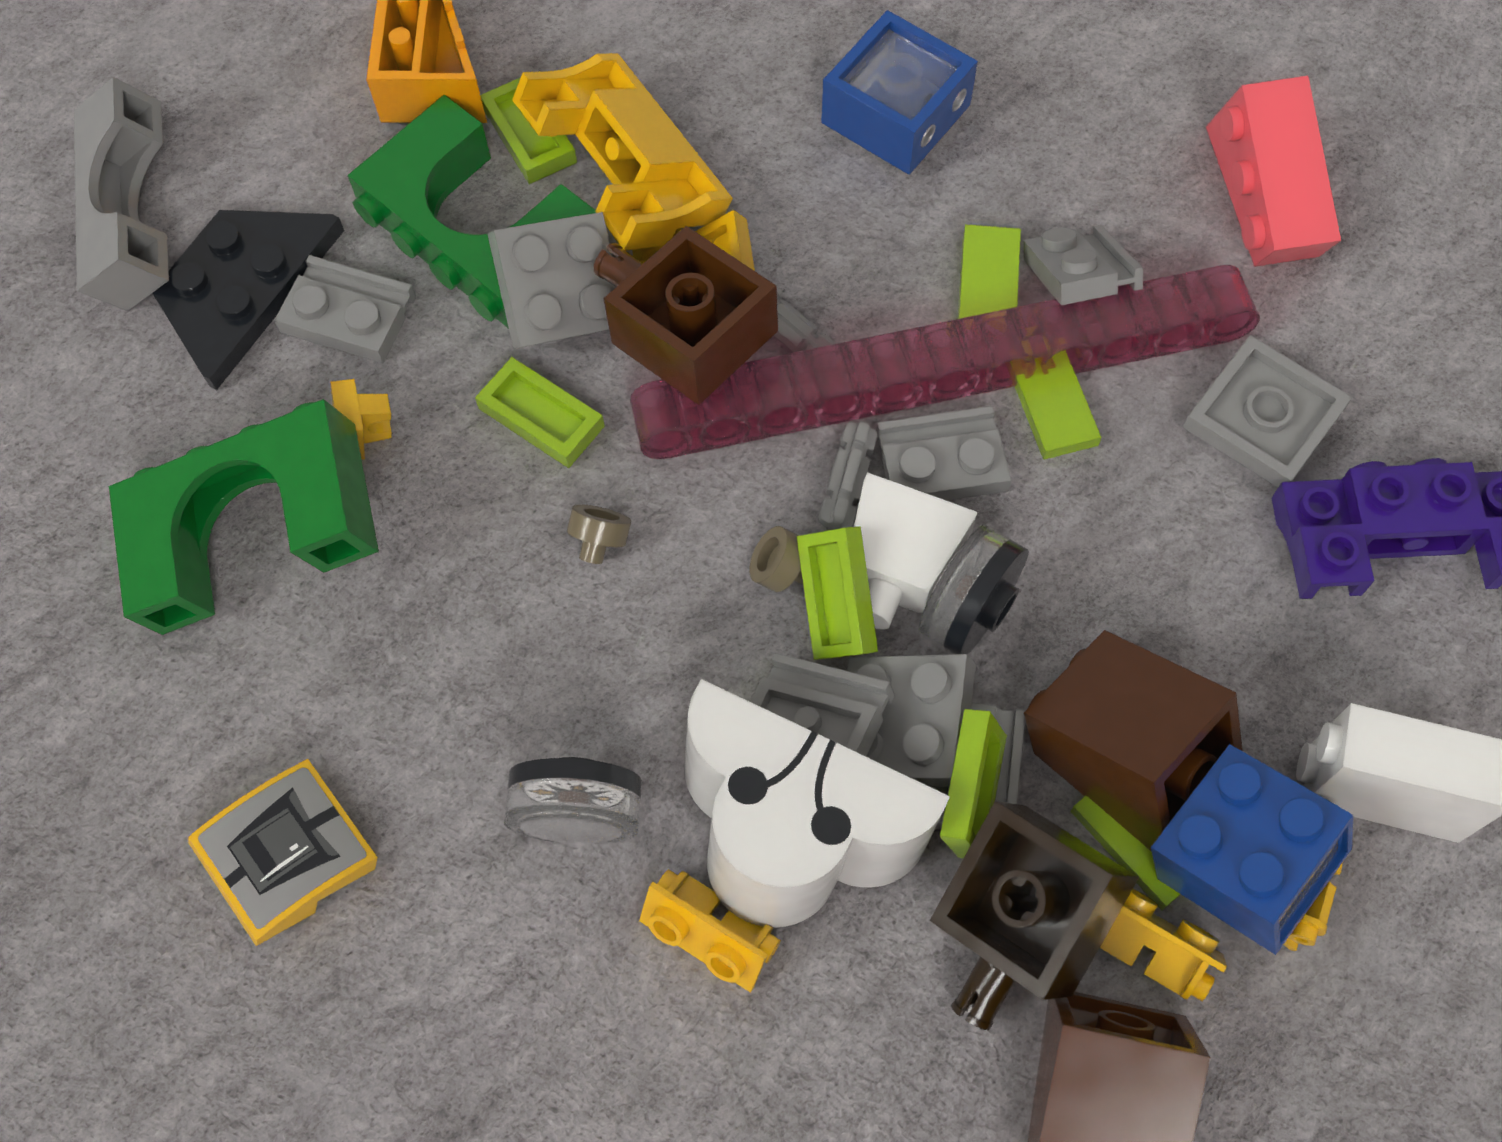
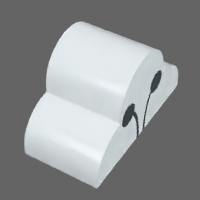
(796, 811)

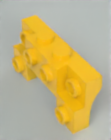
(650, 163)

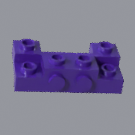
(1389, 514)

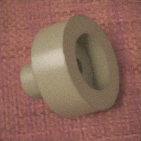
(597, 530)
(776, 560)

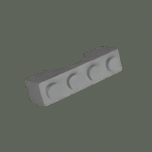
(113, 146)

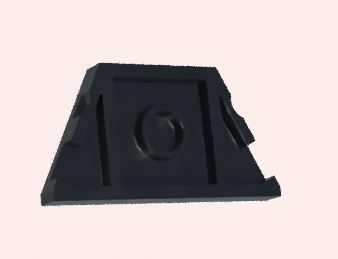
(237, 280)

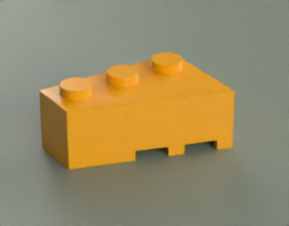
(418, 59)

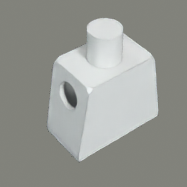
(906, 543)

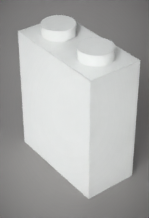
(1406, 772)

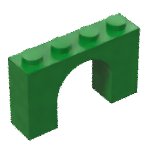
(413, 176)
(169, 510)

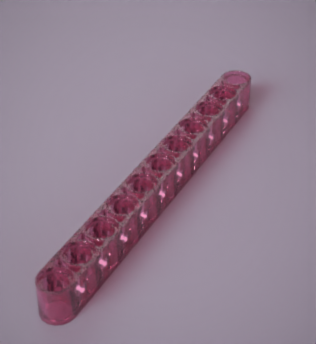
(945, 362)

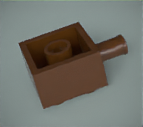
(687, 311)

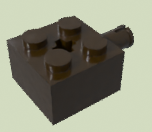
(996, 916)

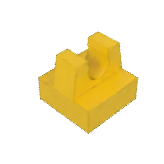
(366, 411)

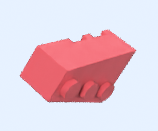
(1276, 171)

